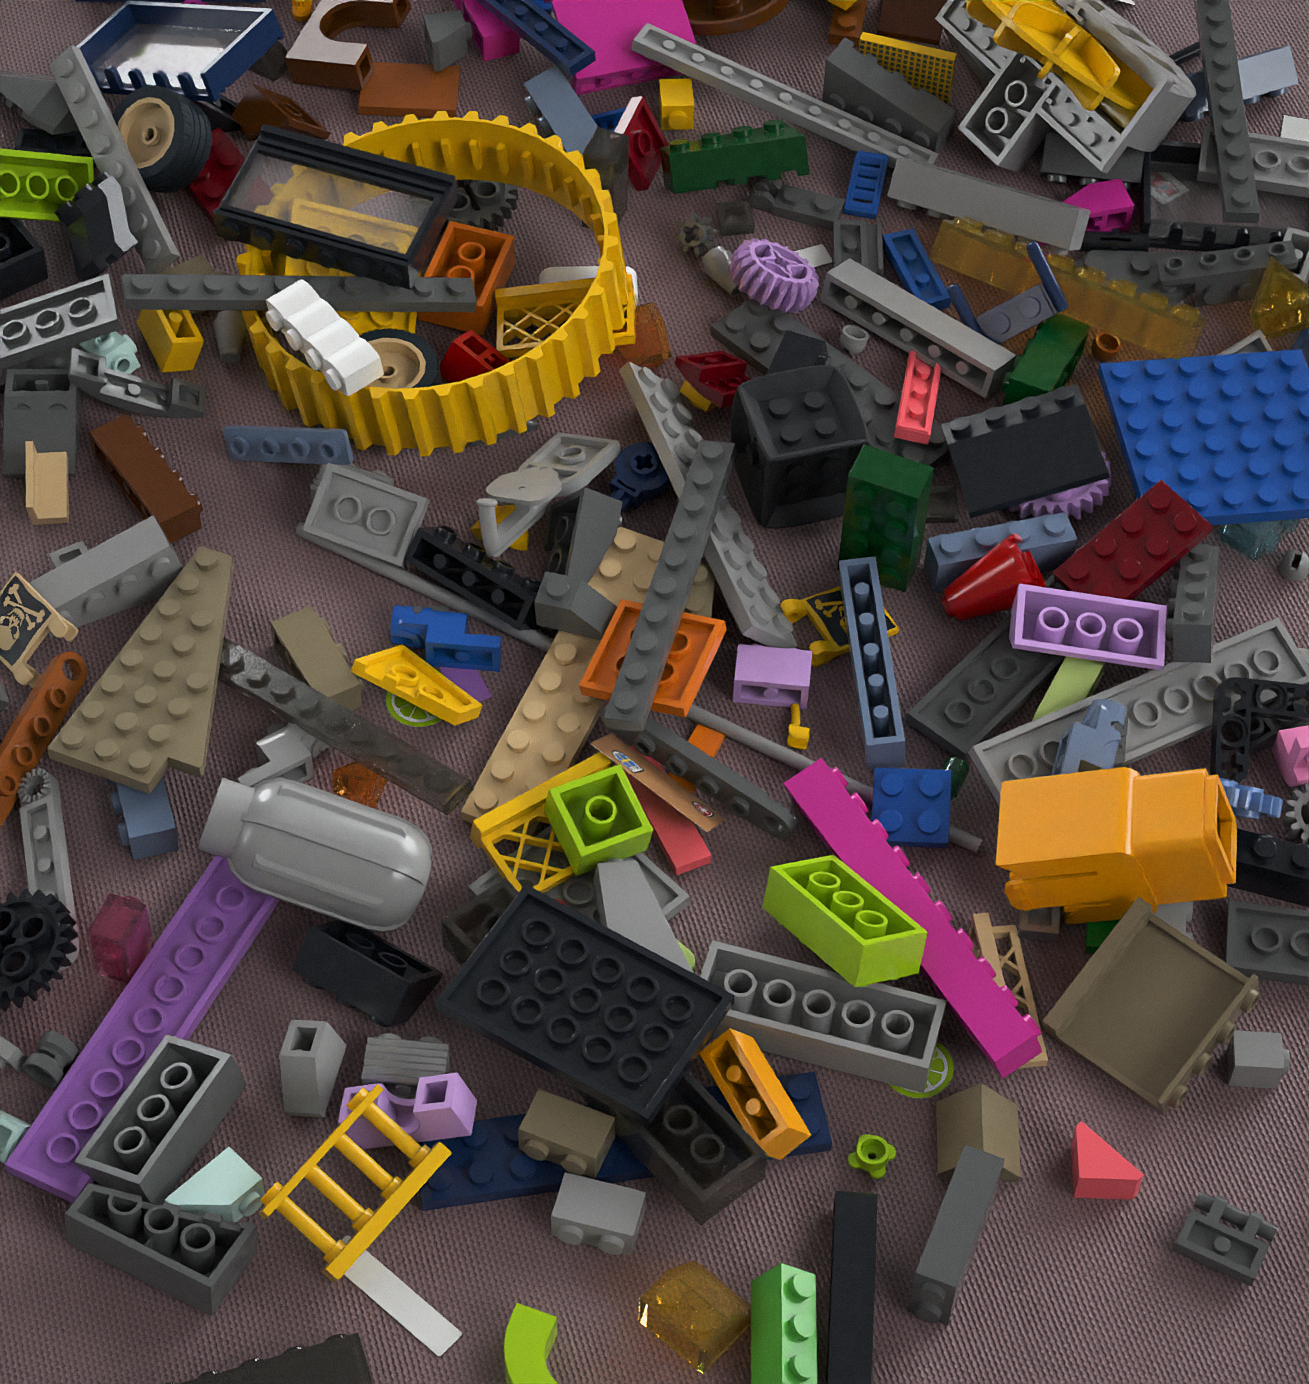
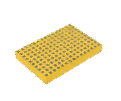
(920, 64)

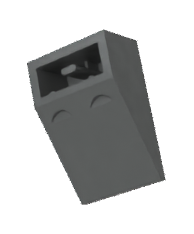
(40, 409)

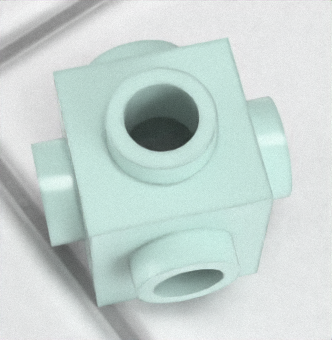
(116, 348)

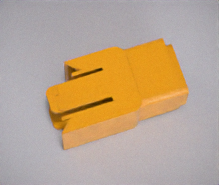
(1115, 837)

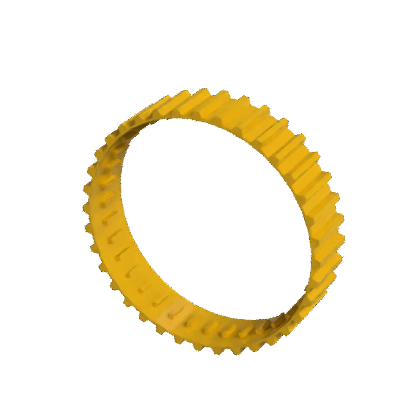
(509, 394)

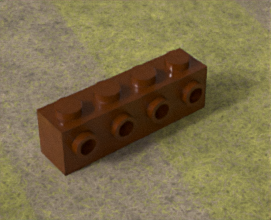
(145, 477)

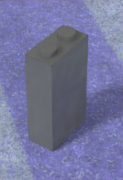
(955, 1235)

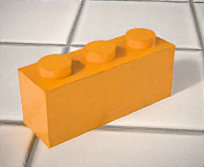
(755, 1093)

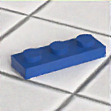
(915, 268)

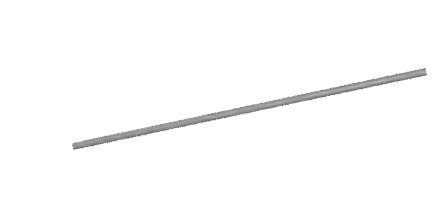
(544, 642)

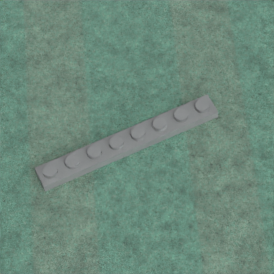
(113, 155)

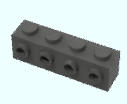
(1194, 604)

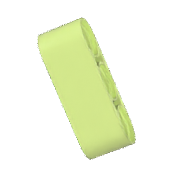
(1072, 683)

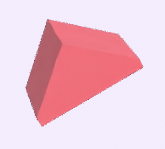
(1100, 1169)

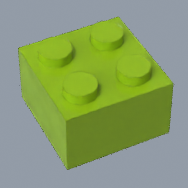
(598, 819)

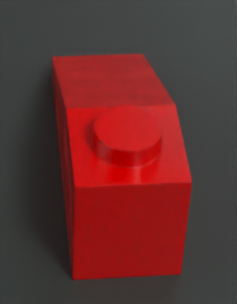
(470, 357)

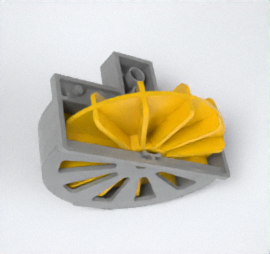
(1065, 70)

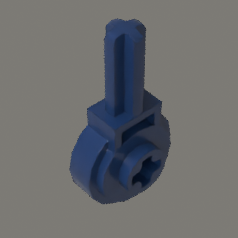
(638, 475)

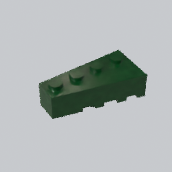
(734, 157)
(1046, 359)

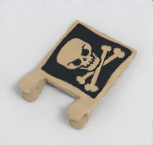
(24, 625)

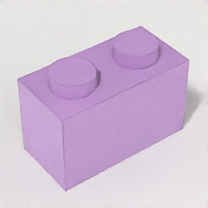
(772, 676)

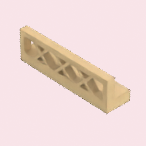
(983, 939)

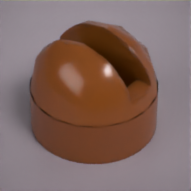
(1113, 346)

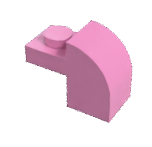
(1292, 755)

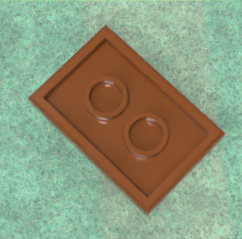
(410, 89)

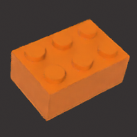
(473, 254)

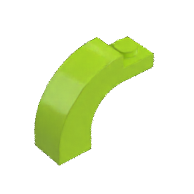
(528, 1345)

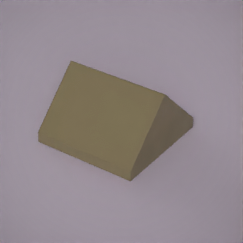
(979, 1120)

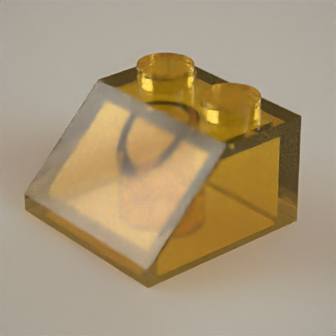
(694, 1314)

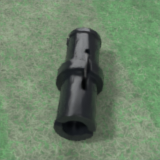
(1115, 241)

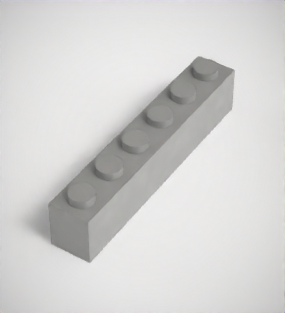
(994, 204)
(917, 327)

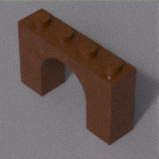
(339, 64)

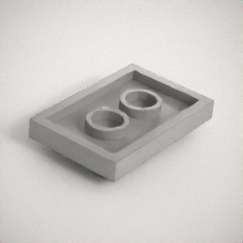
(365, 514)

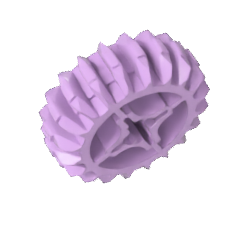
(773, 275)

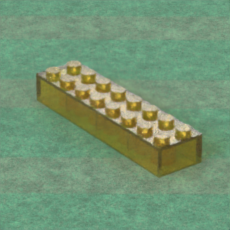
(1092, 298)

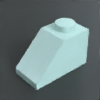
(222, 1188)

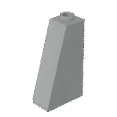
(632, 910)

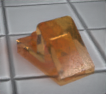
(358, 784)

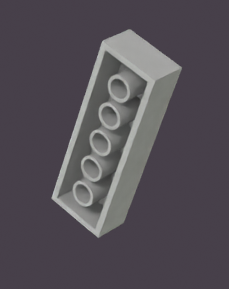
(826, 1020)

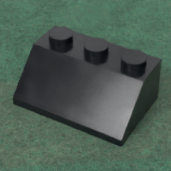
(365, 972)

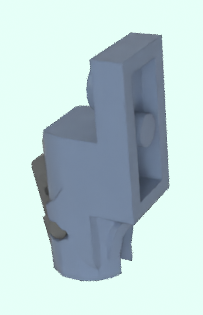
(1095, 742)

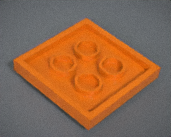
(685, 668)

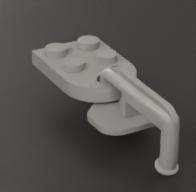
(553, 471)

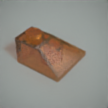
(651, 338)

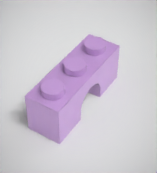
(440, 1111)

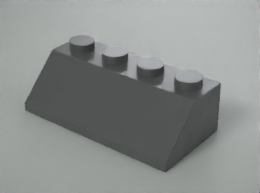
(162, 1120)

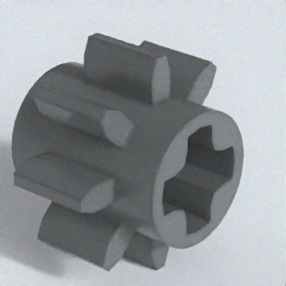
(688, 237)

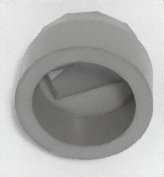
(853, 339)
(1292, 573)

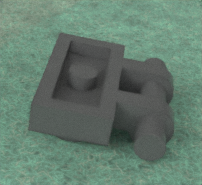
(1221, 1246)

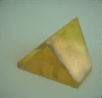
(1280, 302)

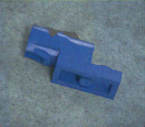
(445, 638)

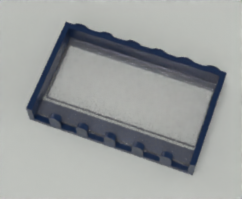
(178, 47)

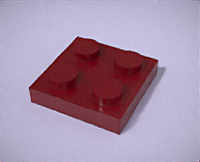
(644, 142)

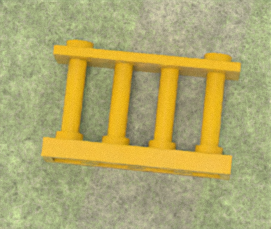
(394, 1190)

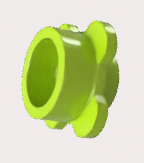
(876, 1146)

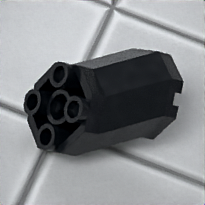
(96, 227)

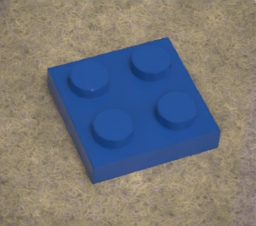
(913, 806)

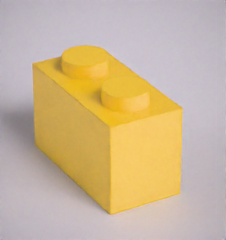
(171, 338)

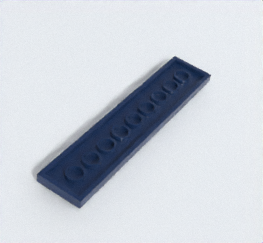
(494, 1168)

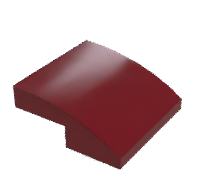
(714, 375)

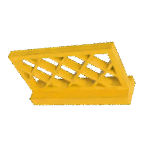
(548, 301)
(517, 815)

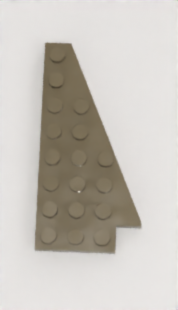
(160, 689)

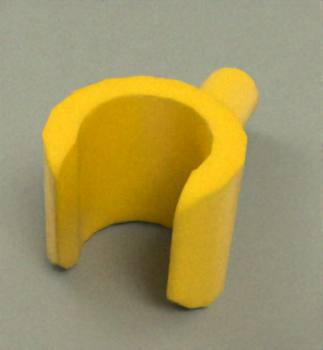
(798, 735)

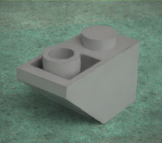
(309, 1067)

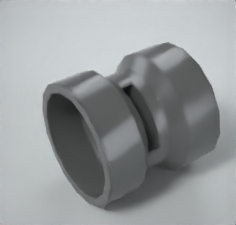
(50, 1059)

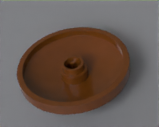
(729, 16)

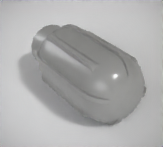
(320, 851)

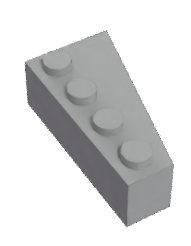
(112, 575)

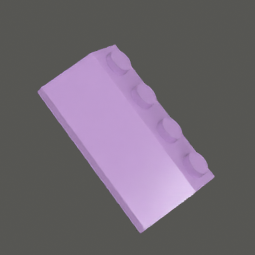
(1088, 626)

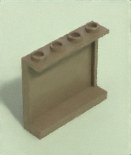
(1151, 1008)

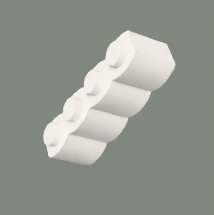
(323, 338)

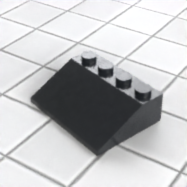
(1024, 450)

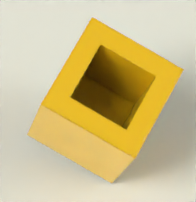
(676, 104)

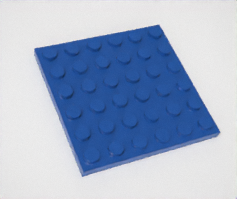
(1217, 431)

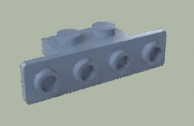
(288, 444)

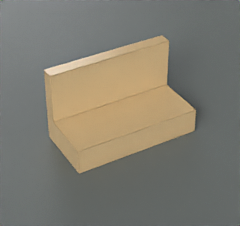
(47, 486)

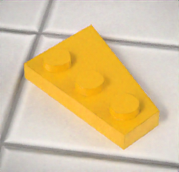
(417, 682)

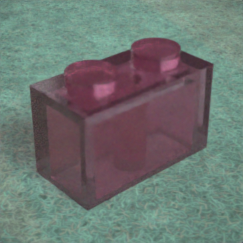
(120, 937)

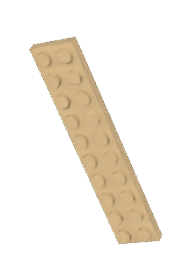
(553, 714)

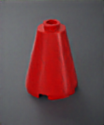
(992, 581)

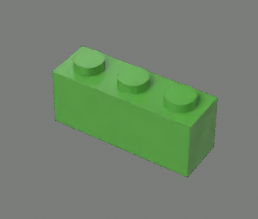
(783, 1327)

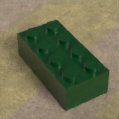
(886, 514)

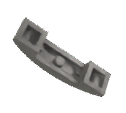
(135, 393)

